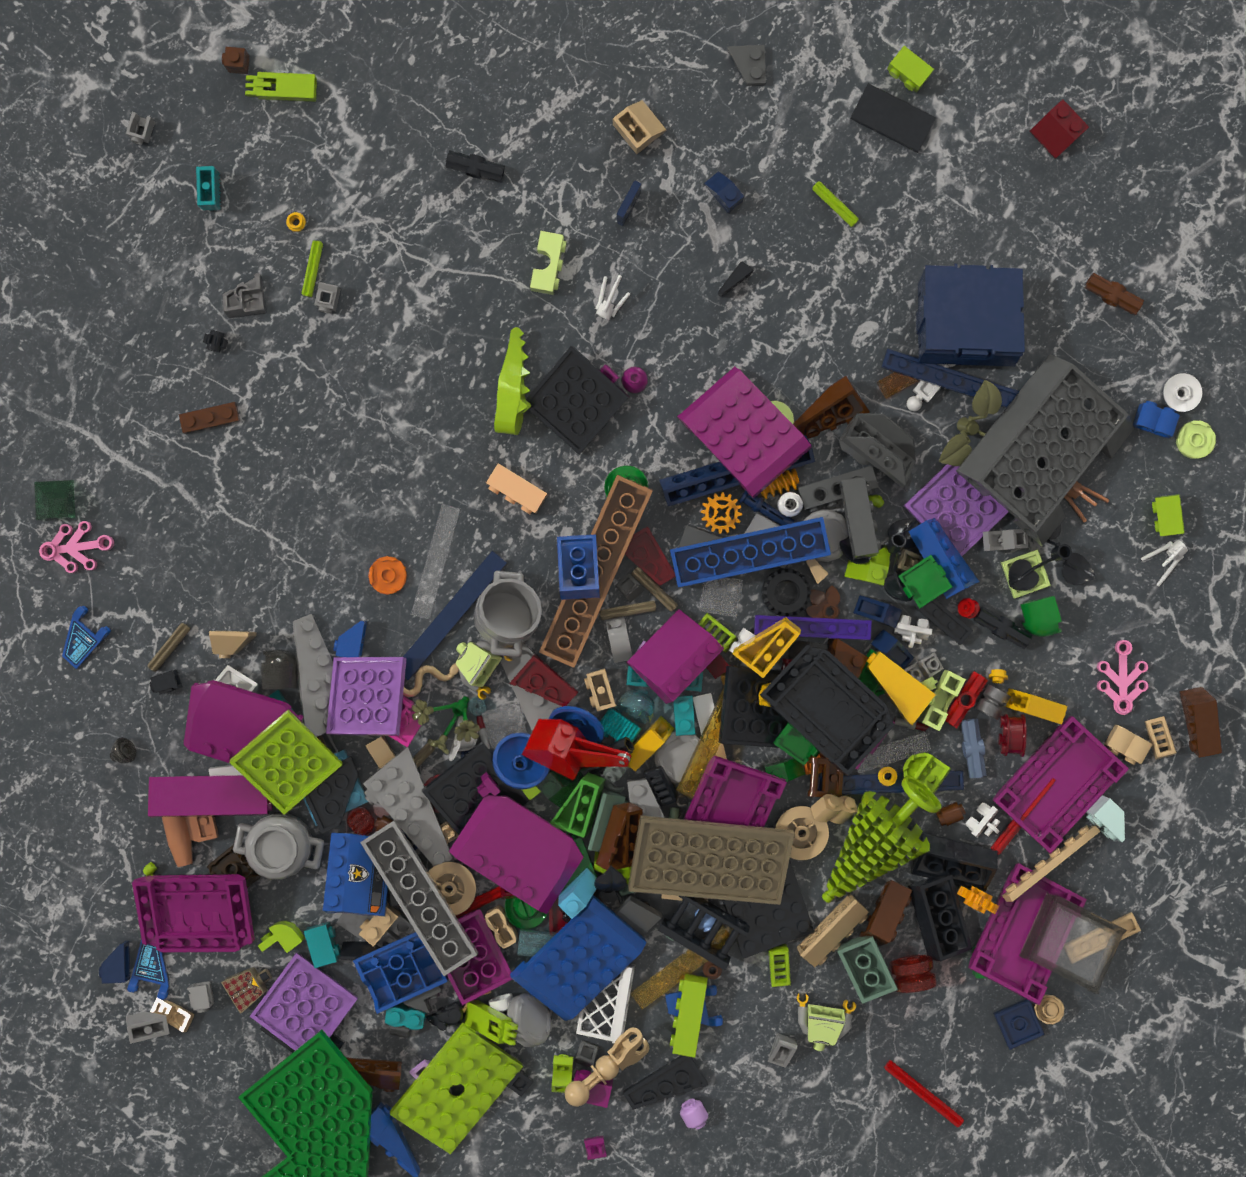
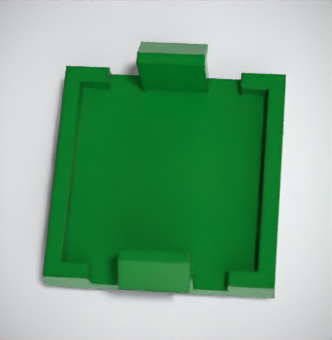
(925, 581)
(795, 745)

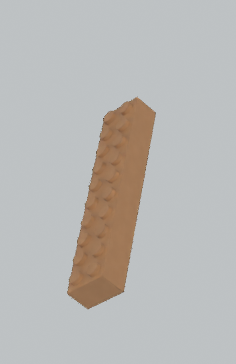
(613, 534)

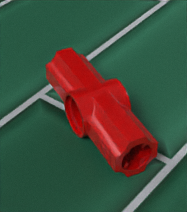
(971, 688)

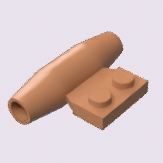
(184, 830)

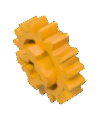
(727, 520)
(978, 899)

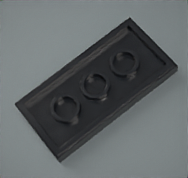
(892, 118)

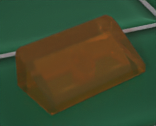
(894, 383)

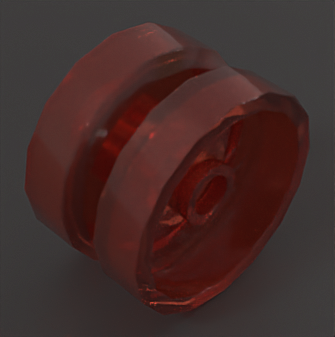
(913, 973)

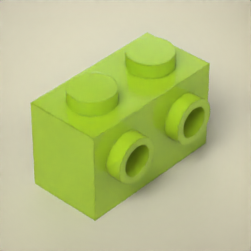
(910, 69)
(1169, 515)

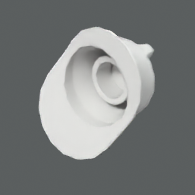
(460, 745)

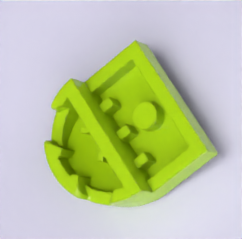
(926, 769)

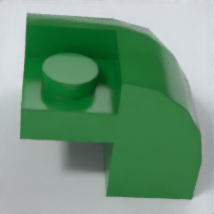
(1041, 617)

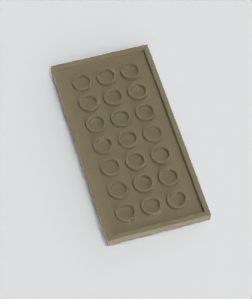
(710, 860)

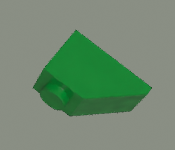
(786, 769)

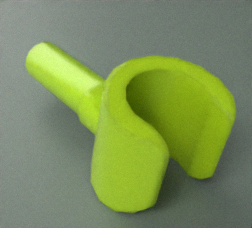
(149, 869)

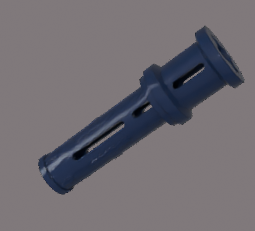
(756, 506)

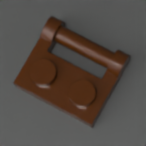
(831, 778)

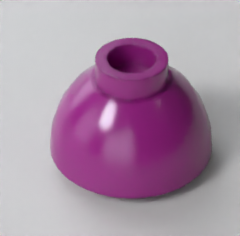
(634, 379)

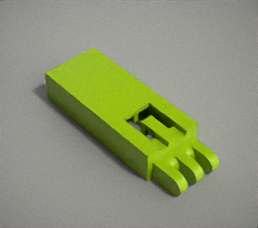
(288, 86)
(480, 1017)

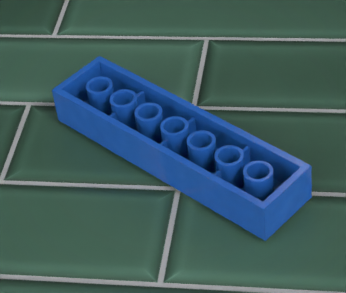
(750, 552)

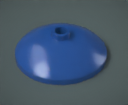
(582, 719)
(509, 753)

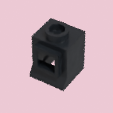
(165, 682)

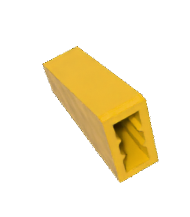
(902, 689)

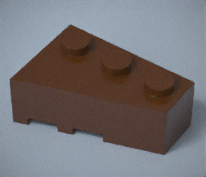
(848, 656)
(1201, 721)
(620, 837)
(888, 913)

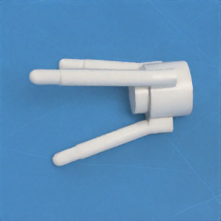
(606, 309)
(1175, 552)

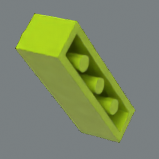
(689, 1016)

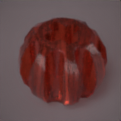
(360, 821)

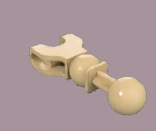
(607, 1067)

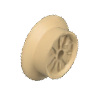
(815, 833)
(461, 881)

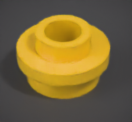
(294, 216)
(998, 676)
(883, 771)

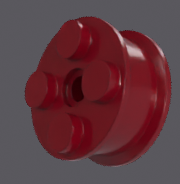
(1013, 735)

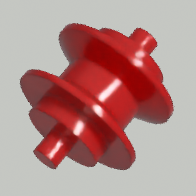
(968, 608)

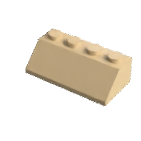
(832, 930)

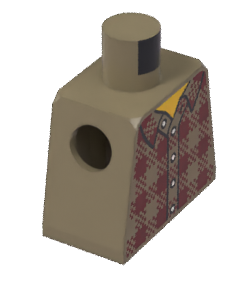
(246, 987)

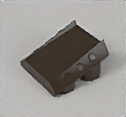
(233, 863)

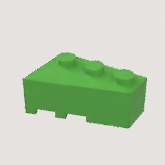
(581, 806)

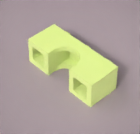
(546, 280)
(945, 691)

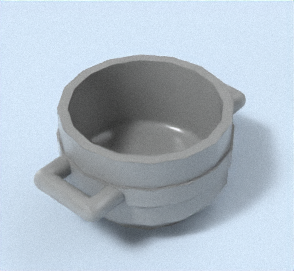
(507, 613)
(278, 846)

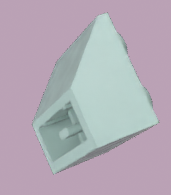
(1109, 817)

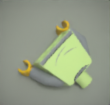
(477, 665)
(823, 1023)

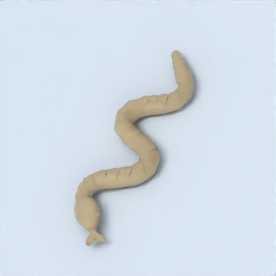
(435, 672)

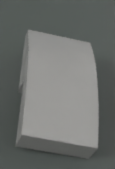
(925, 667)

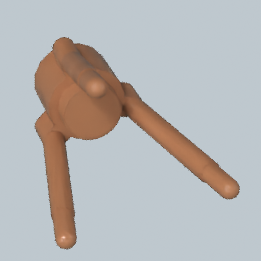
(1076, 491)

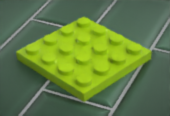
(285, 762)

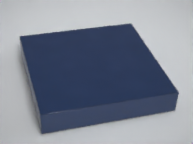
(628, 203)
(1018, 1023)

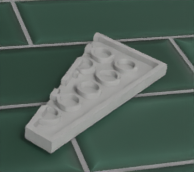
(314, 675)
(533, 705)
(400, 793)

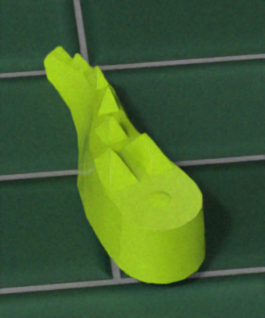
(511, 388)

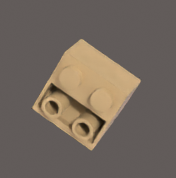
(638, 126)

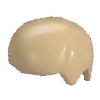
(1050, 1009)

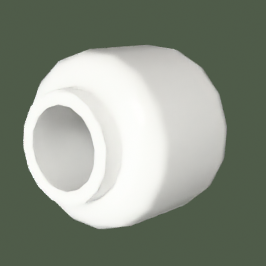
(791, 497)

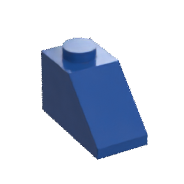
(352, 641)

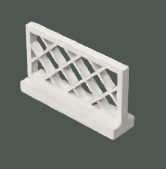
(621, 1008)

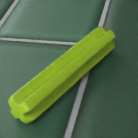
(824, 193)
(312, 268)

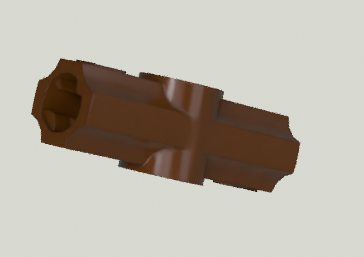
(1114, 294)

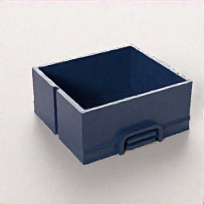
(970, 315)

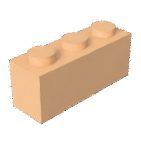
(516, 489)

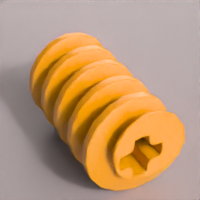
(783, 481)

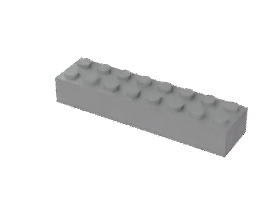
(419, 898)

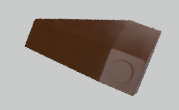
(831, 409)
(379, 1073)

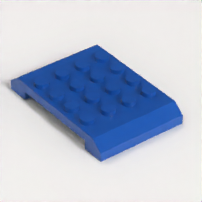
(580, 960)

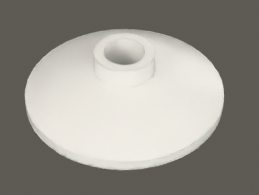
(1191, 392)

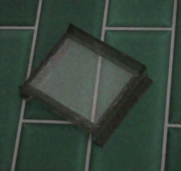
(1072, 942)

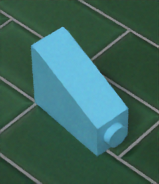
(577, 893)

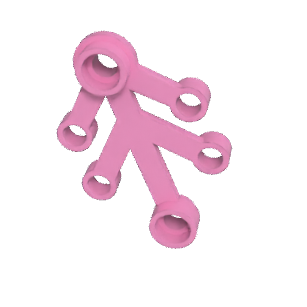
(73, 547)
(1123, 680)

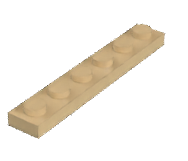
(1044, 867)

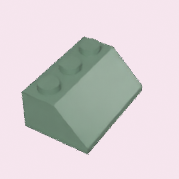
(605, 808)
(866, 968)

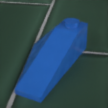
(387, 1132)

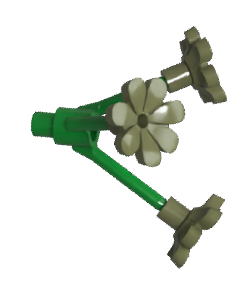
(465, 729)

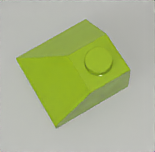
(872, 572)

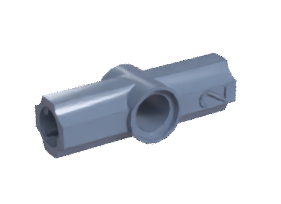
(973, 748)

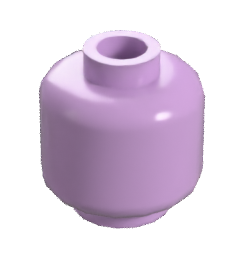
(694, 1113)

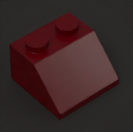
(1059, 129)

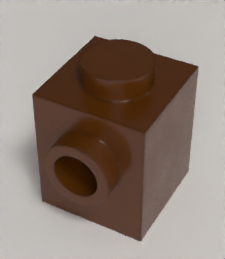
(236, 60)

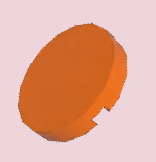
(387, 575)

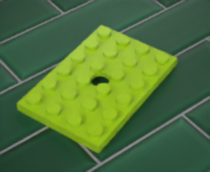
(462, 1060)

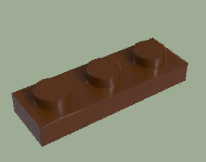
(209, 417)

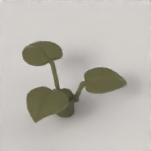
(985, 402)

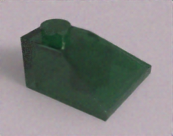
(54, 500)
(558, 787)

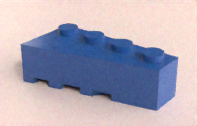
(933, 541)

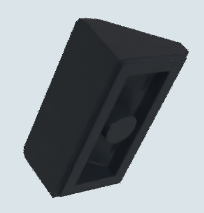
(354, 949)

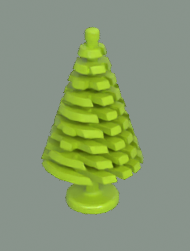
(880, 839)

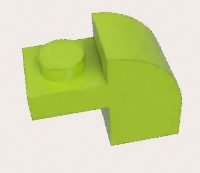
(285, 933)
(561, 1072)

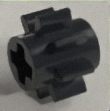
(215, 341)

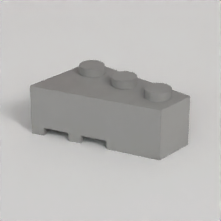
(643, 797)

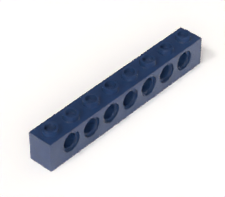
(709, 480)

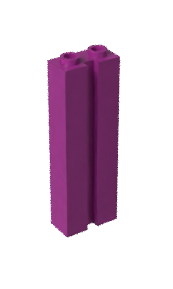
(205, 797)

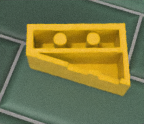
(768, 646)

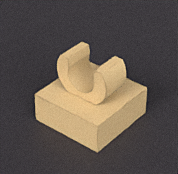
(449, 833)

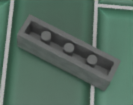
(859, 518)

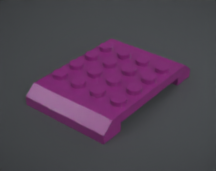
(745, 431)
(1081, 775)
(734, 794)
(1006, 932)

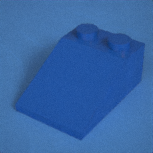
(578, 567)

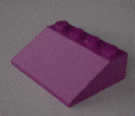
(675, 656)
(484, 970)

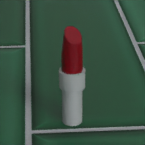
(917, 725)
(482, 733)

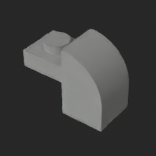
(1005, 540)
(619, 639)

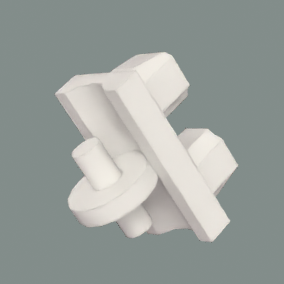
(911, 633)
(978, 827)

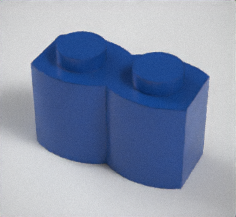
(1156, 420)

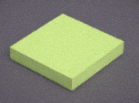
(1034, 559)

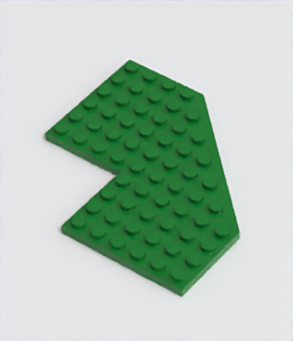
(315, 1112)

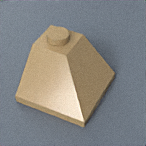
(229, 642)

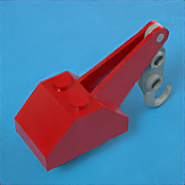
(565, 750)

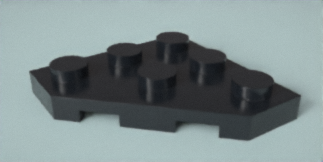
(332, 796)

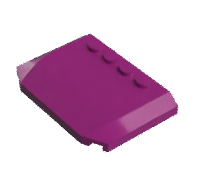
(227, 718)
(518, 851)
(194, 912)

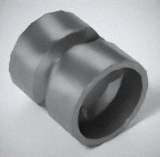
(993, 702)

